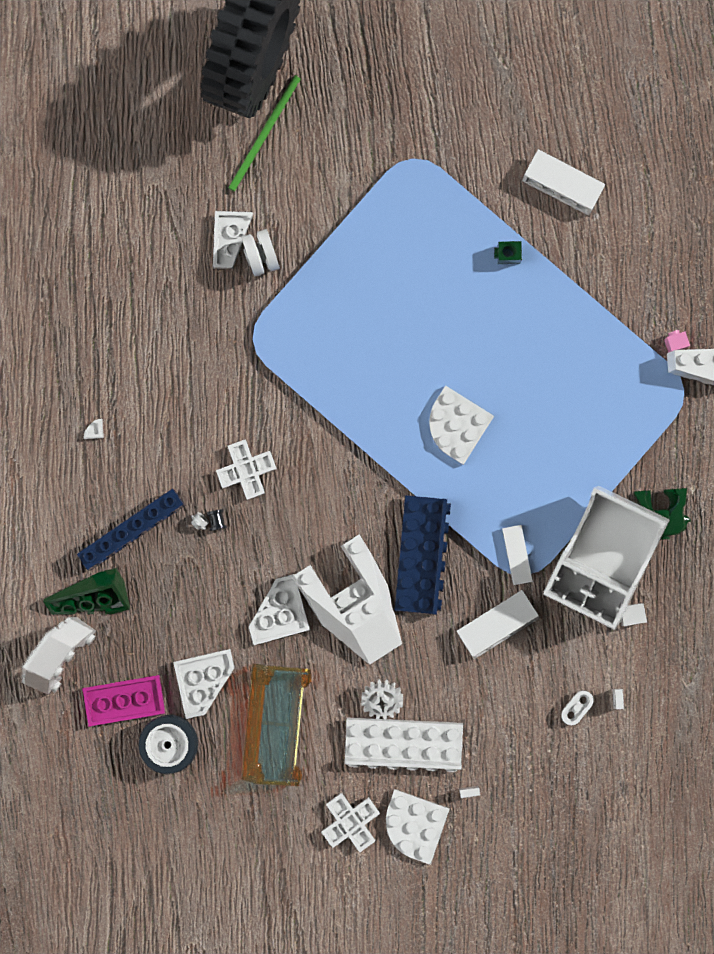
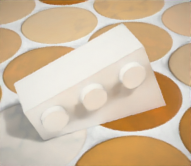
(692, 364)

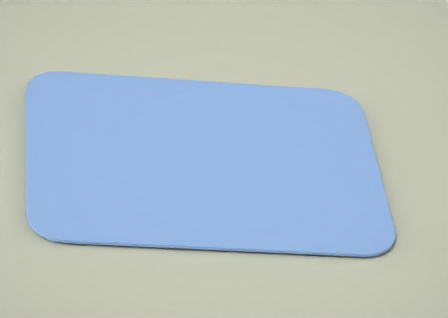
(419, 304)

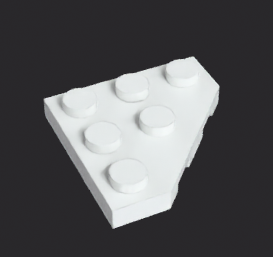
(279, 613)
(202, 680)

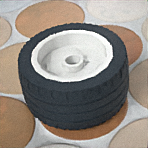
(182, 739)

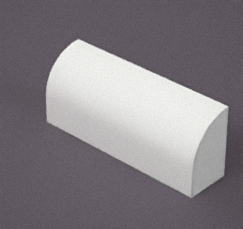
(563, 182)
(498, 624)

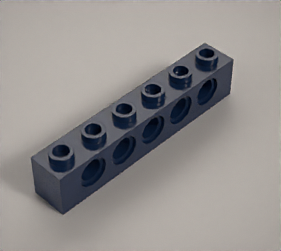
(131, 529)

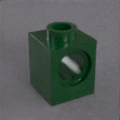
(514, 246)

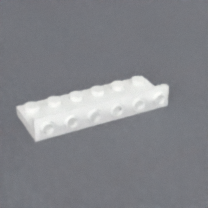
(403, 744)

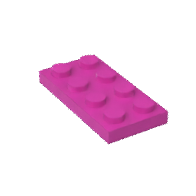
(124, 700)

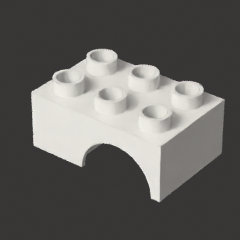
(606, 557)

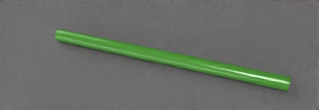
(264, 133)

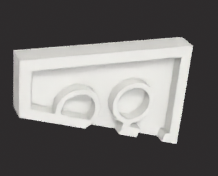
(227, 237)

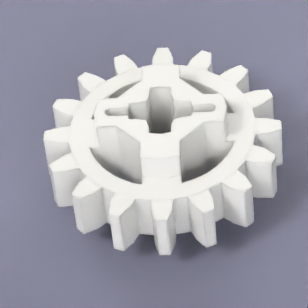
(390, 695)

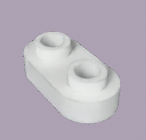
(577, 708)

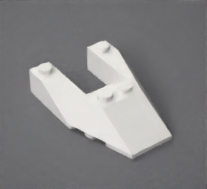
(360, 613)
(45, 663)

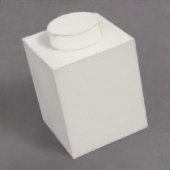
(634, 615)

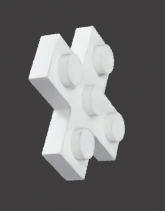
(246, 469)
(350, 822)

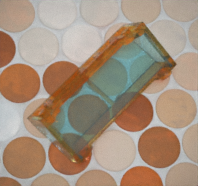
(274, 725)

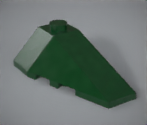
(98, 592)

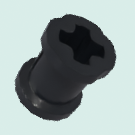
(216, 520)

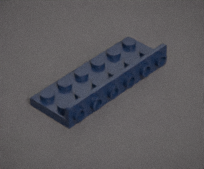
(422, 555)

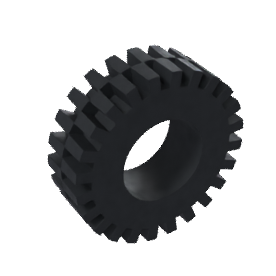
(247, 53)

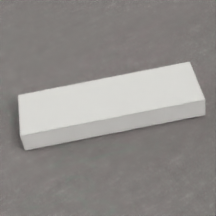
(517, 555)

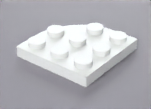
(457, 424)
(415, 825)

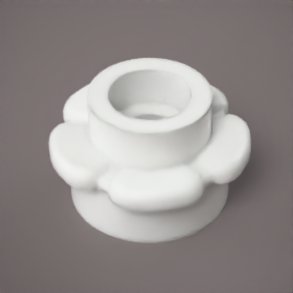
(199, 521)

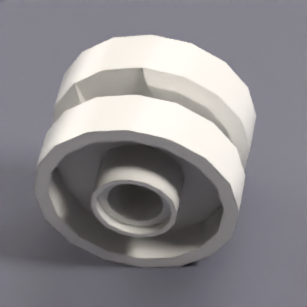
(260, 253)

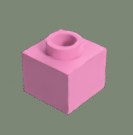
(676, 341)

